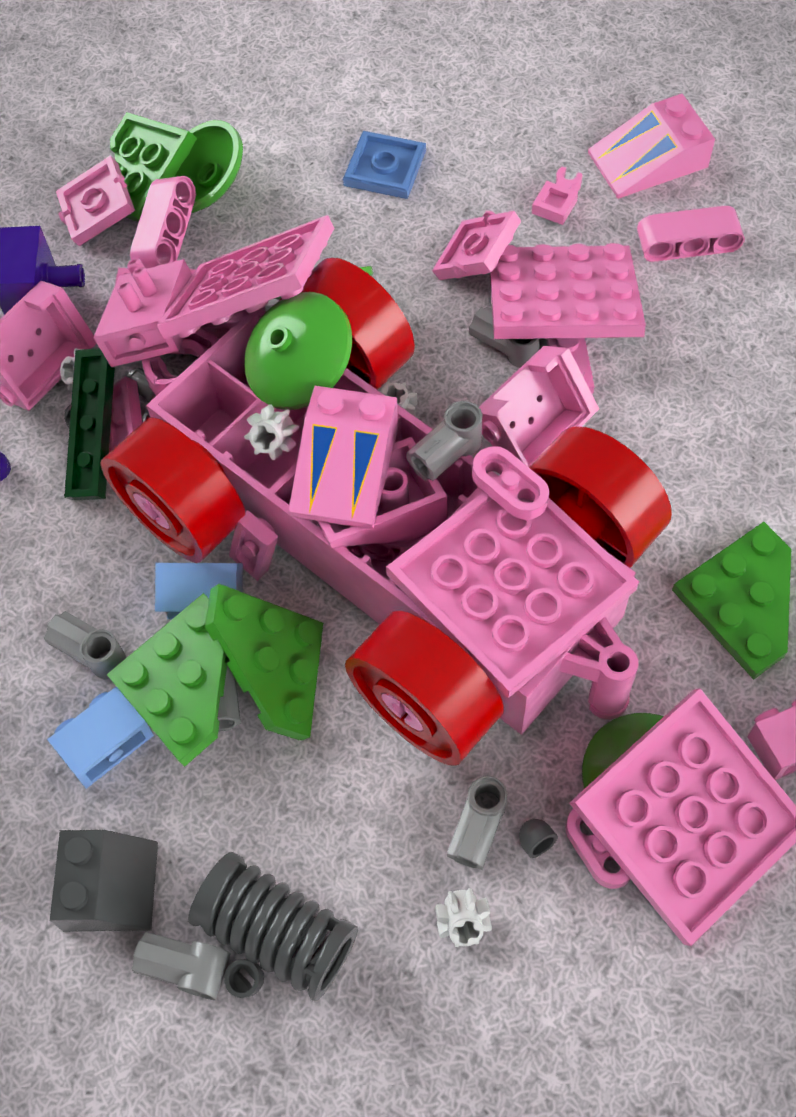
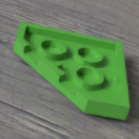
(147, 153)
(744, 598)
(270, 655)
(177, 682)

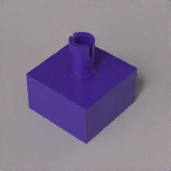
(27, 261)

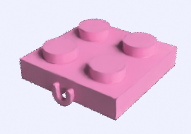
(94, 201)
(477, 245)

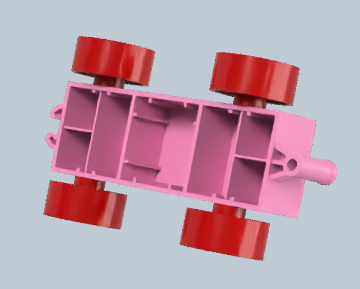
(196, 476)

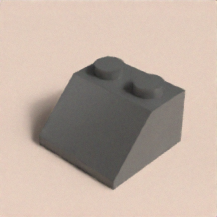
(103, 881)

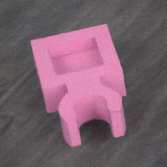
(557, 198)

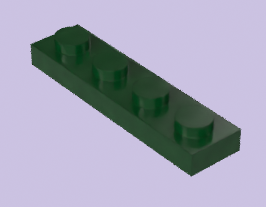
(89, 425)

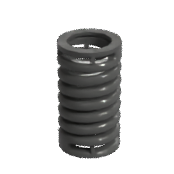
(279, 917)

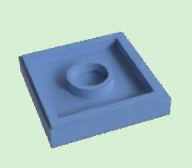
(384, 164)

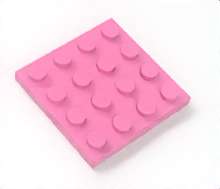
(247, 278)
(566, 293)
(511, 586)
(690, 816)

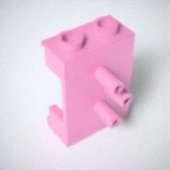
(135, 308)
(35, 342)
(537, 404)

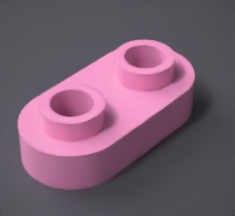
(514, 482)
(593, 854)

